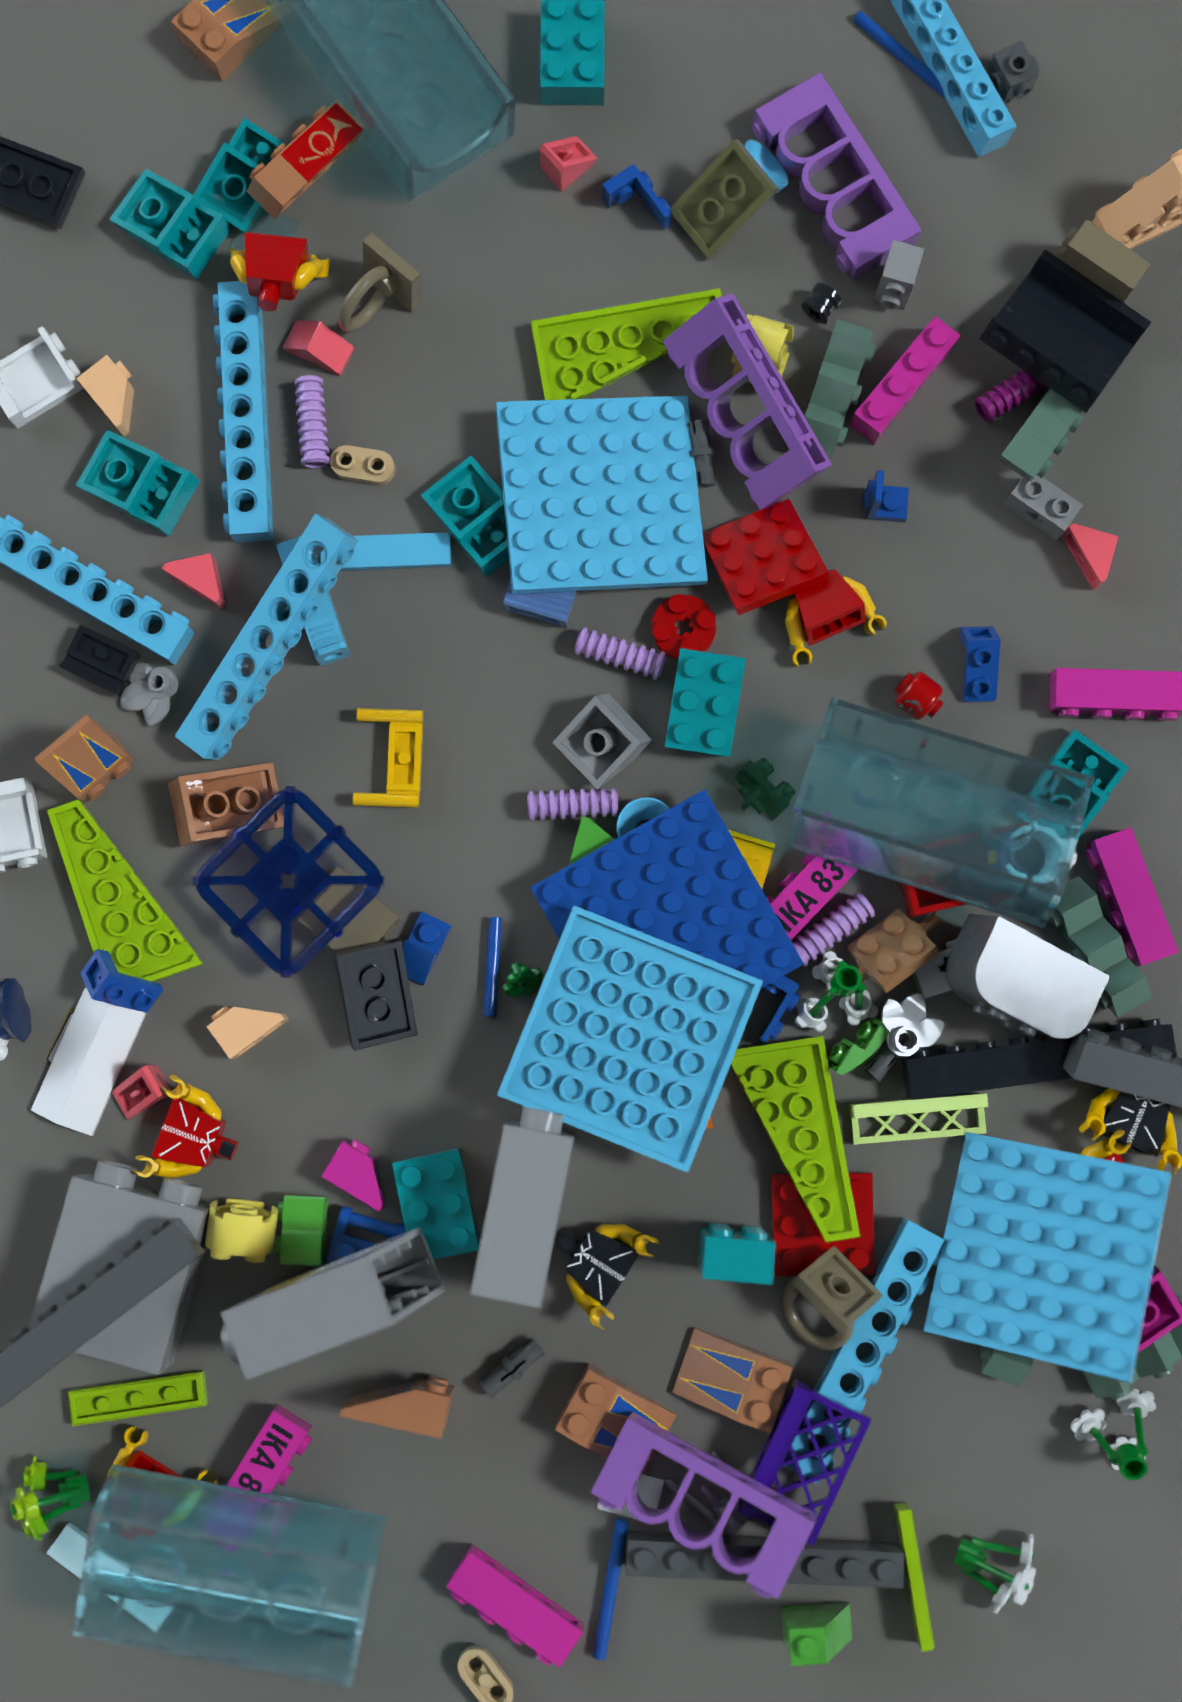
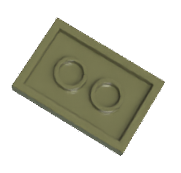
(723, 199)

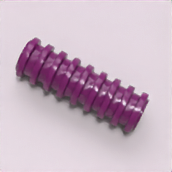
(1007, 395)

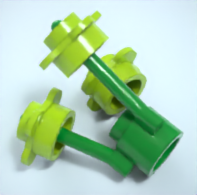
(27, 1506)

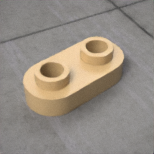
(361, 465)
(486, 1676)

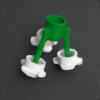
(840, 980)

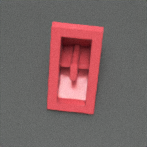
(565, 160)
(318, 345)
(1092, 551)
(200, 576)
(141, 1091)

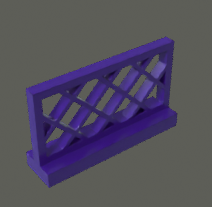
(780, 1441)

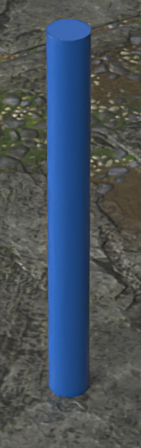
(898, 51)
(610, 1588)

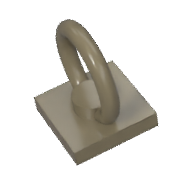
(389, 276)
(835, 1292)

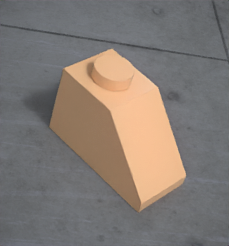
(111, 391)
(243, 1028)

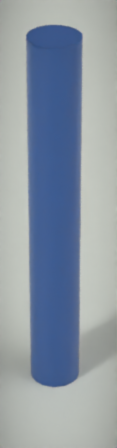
(492, 966)

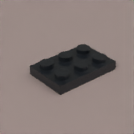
(37, 183)
(375, 994)

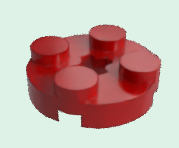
(682, 608)

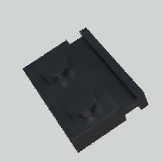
(100, 660)

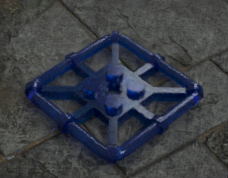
(310, 881)

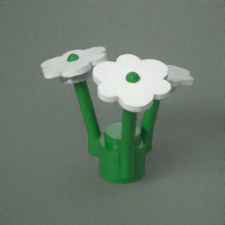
(1125, 1454)
(973, 1559)

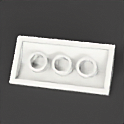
(87, 1064)

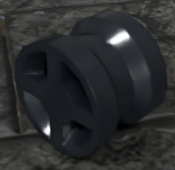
(821, 303)

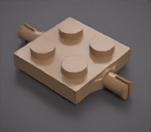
(894, 949)

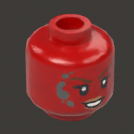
(918, 695)

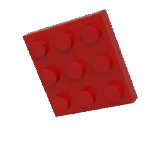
(764, 557)
(799, 1239)

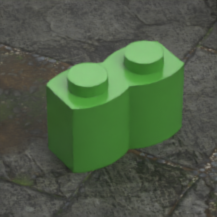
(302, 1230)

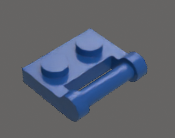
(346, 1244)

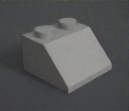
(602, 740)

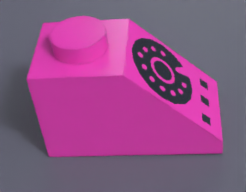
(356, 1173)

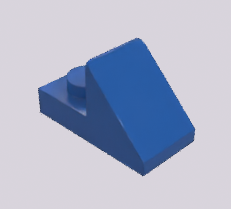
(424, 946)

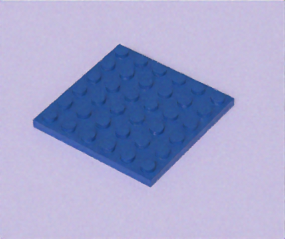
(681, 885)

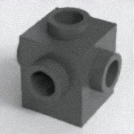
(1013, 71)

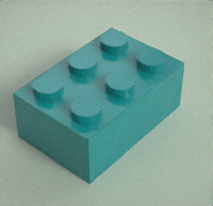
(572, 52)
(705, 702)
(438, 1198)
(736, 1254)

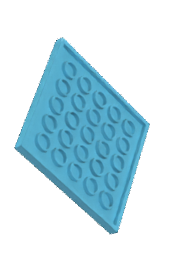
(600, 494)
(630, 1038)
(1049, 1255)

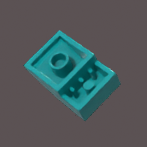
(228, 177)
(171, 223)
(138, 482)
(473, 513)
(1089, 758)

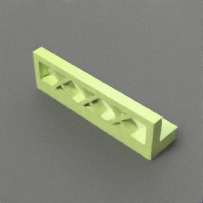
(923, 1106)

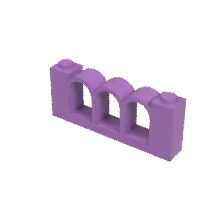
(796, 112)
(690, 349)
(784, 1543)

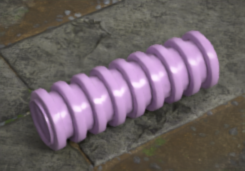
(311, 421)
(619, 653)
(572, 803)
(833, 928)

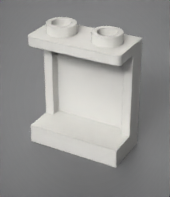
(36, 379)
(20, 825)

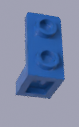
(622, 187)
(885, 502)
(981, 663)
(115, 988)
(788, 1002)

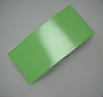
(849, 1055)

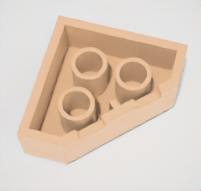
(1146, 209)

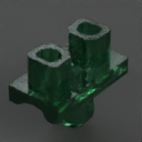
(760, 791)

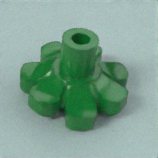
(522, 980)

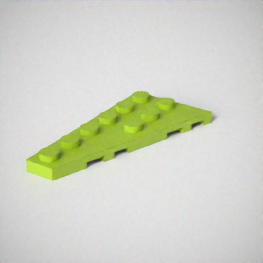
(603, 345)
(115, 902)
(798, 1110)

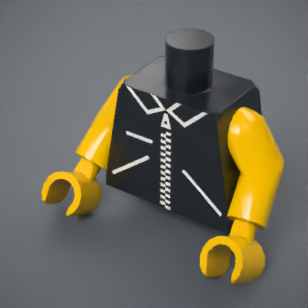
(1145, 1123)
(601, 1264)

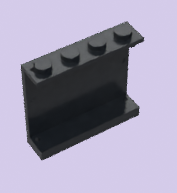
(1065, 331)

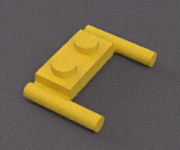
(403, 758)

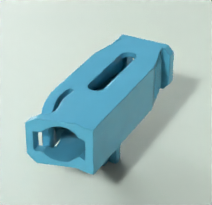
(324, 628)

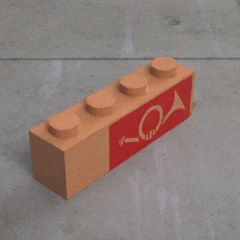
(305, 159)

